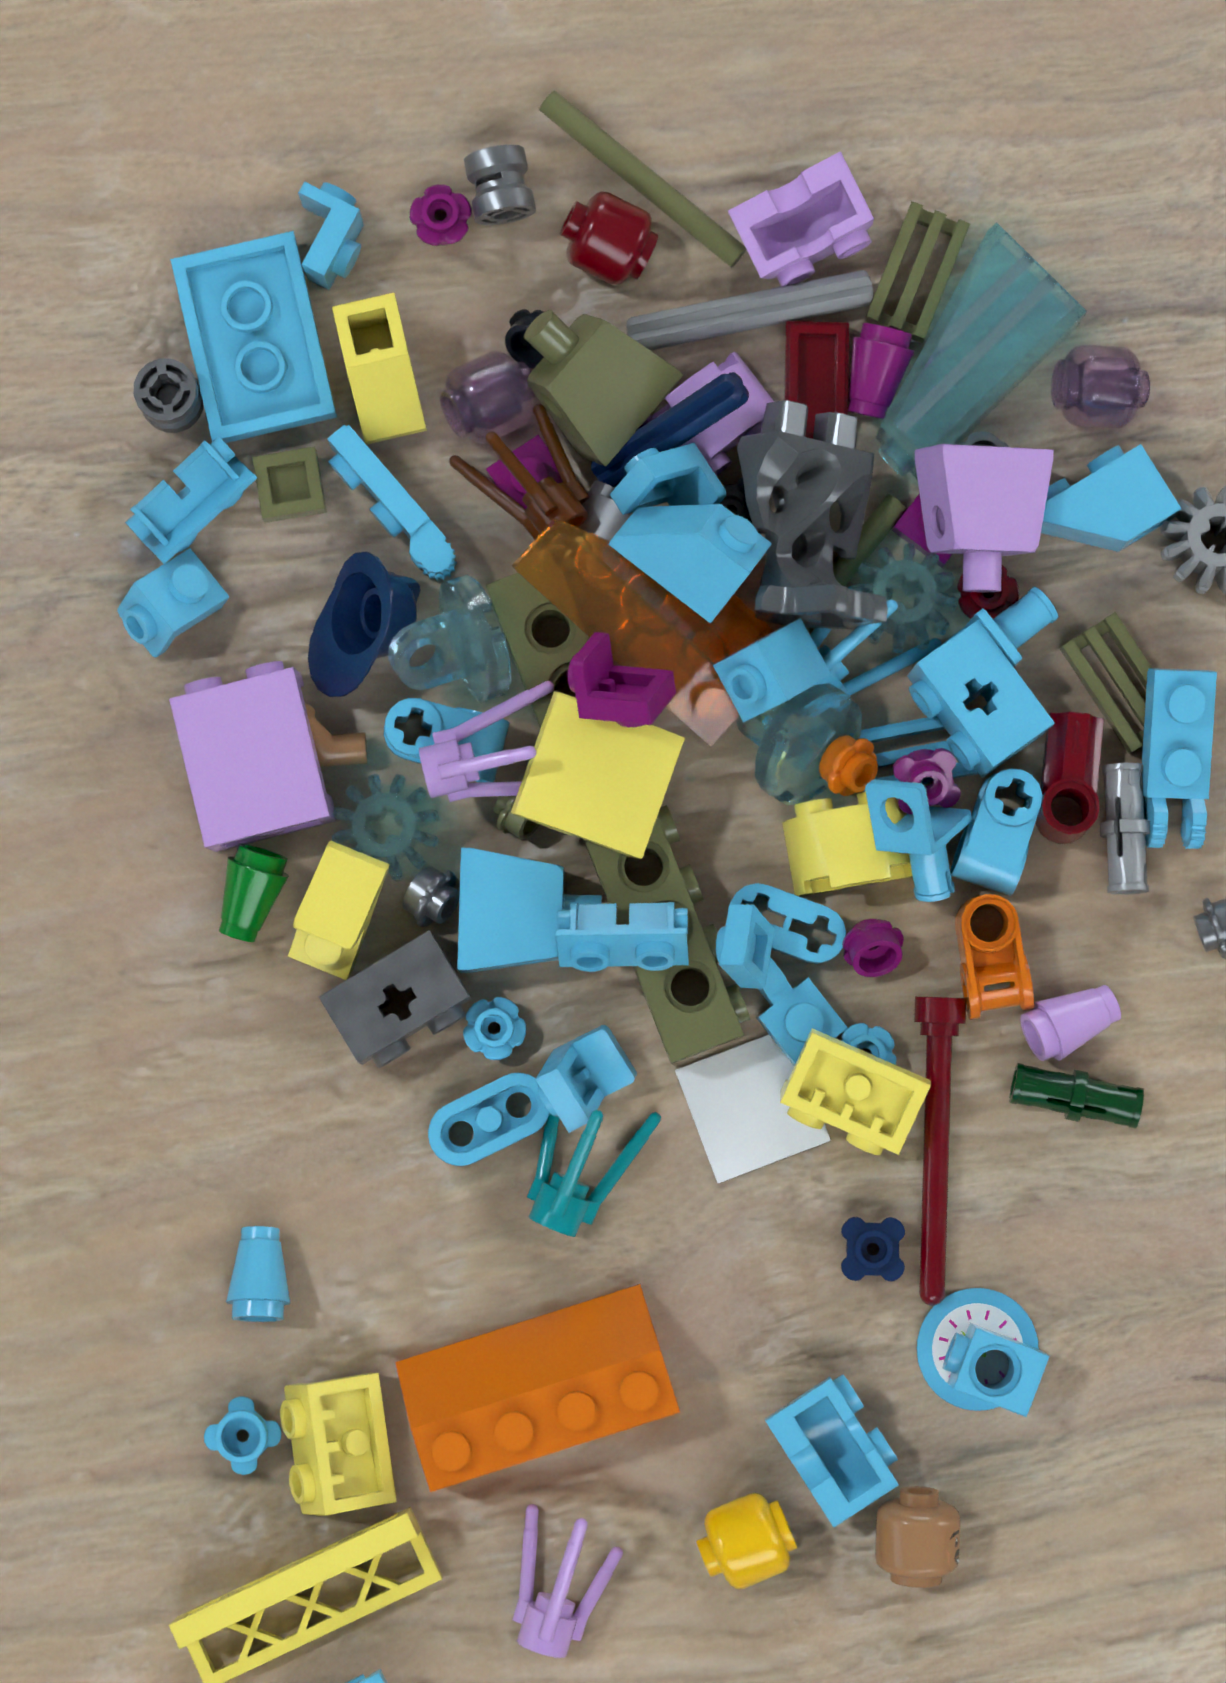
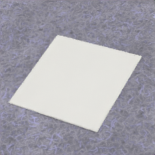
(740, 1109)

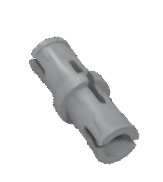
(1125, 828)

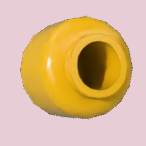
(746, 1541)

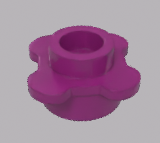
(932, 764)

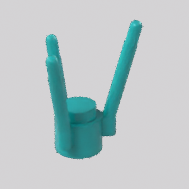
(562, 1201)

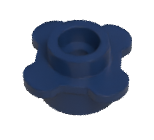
(859, 1236)

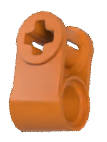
(993, 961)

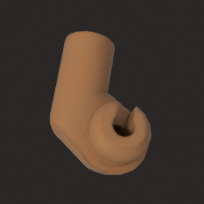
(337, 748)

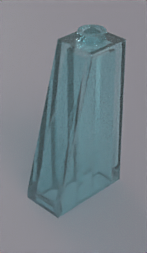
(982, 347)

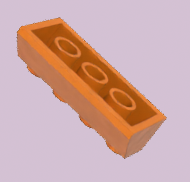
(535, 1387)

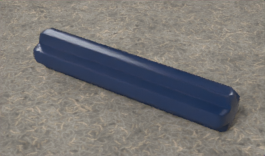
(678, 424)

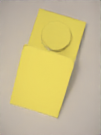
(337, 910)

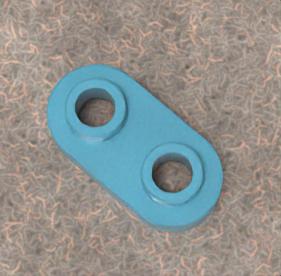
(491, 1122)

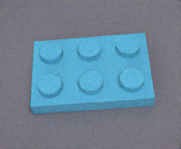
(253, 338)

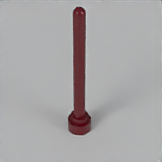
(940, 1022)

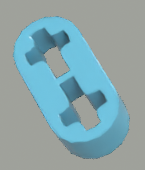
(798, 910)

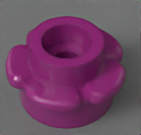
(442, 232)
(873, 947)

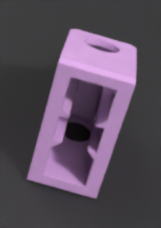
(983, 505)

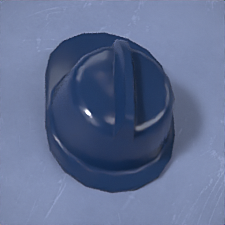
(359, 623)

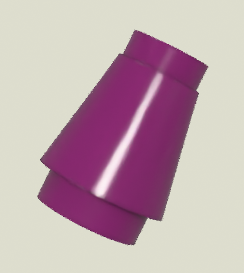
(877, 368)

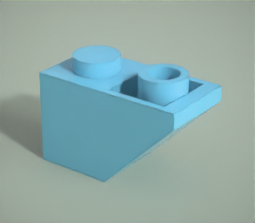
(1113, 504)

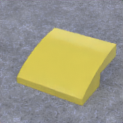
(597, 778)

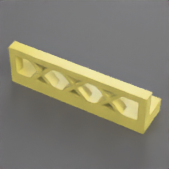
(296, 1577)

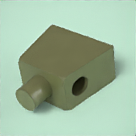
(596, 382)

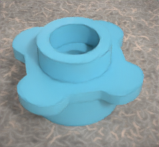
(224, 1435)

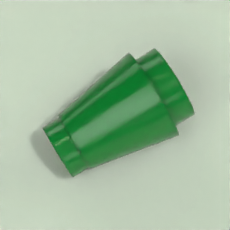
(250, 890)

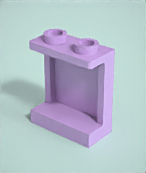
(251, 757)

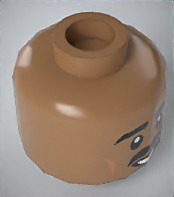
(917, 1537)

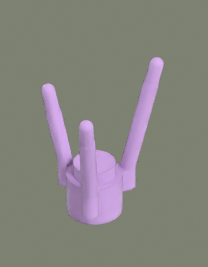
(451, 765)
(550, 1620)

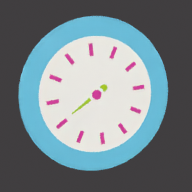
(953, 1315)

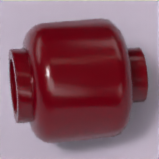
(609, 238)

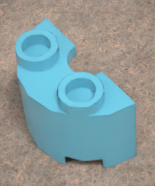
(832, 1450)

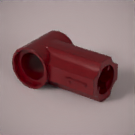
(1070, 771)

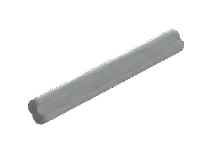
(751, 310)

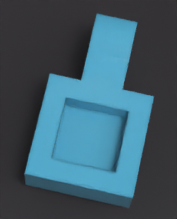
(795, 1012)

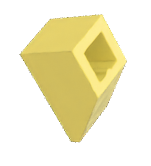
(379, 368)

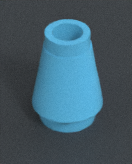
(259, 1277)

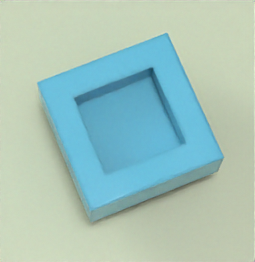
(745, 946)

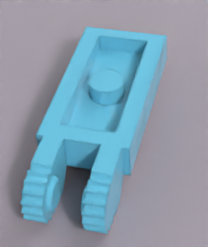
(394, 506)
(1178, 751)

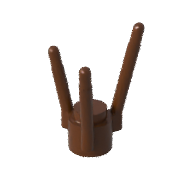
(543, 498)

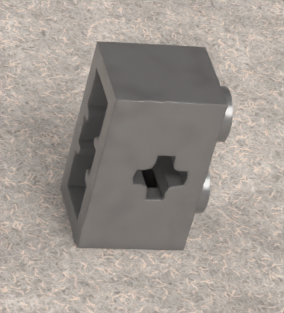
(359, 1000)

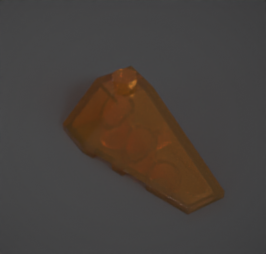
(643, 620)

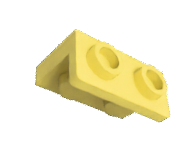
(853, 1093)
(338, 1445)

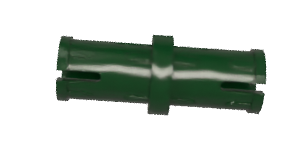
(1076, 1095)

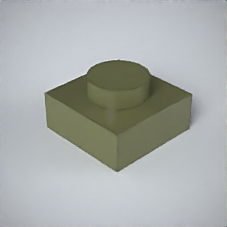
(289, 484)

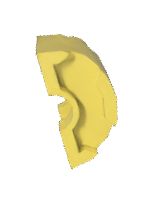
(838, 848)

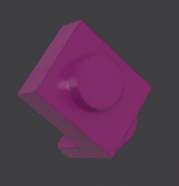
(617, 692)

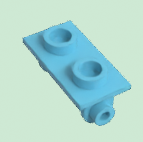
(172, 520)
(652, 940)

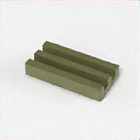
(936, 224)
(1135, 658)

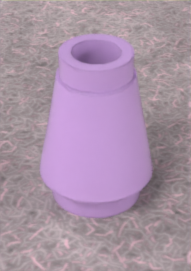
(1068, 1021)

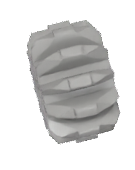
(1188, 531)

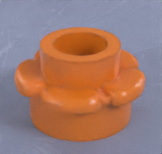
(848, 765)

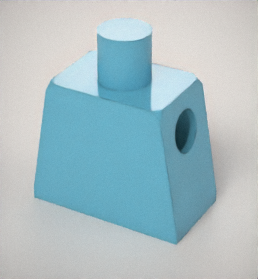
(509, 910)

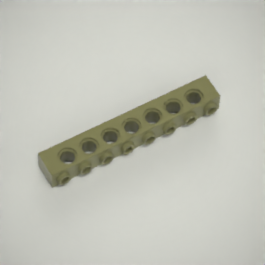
(682, 1028)

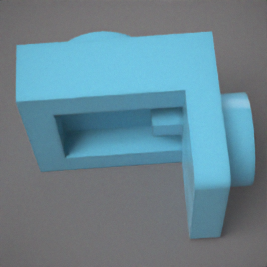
(334, 247)
(668, 476)
(170, 602)
(582, 1075)

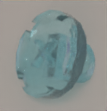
(462, 641)
(795, 738)

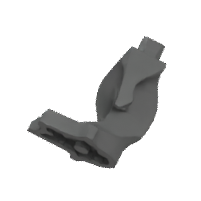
(804, 483)

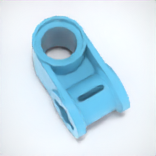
(438, 718)
(994, 843)

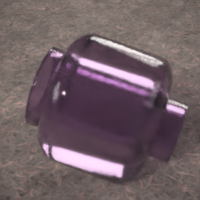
(1099, 386)
(487, 397)

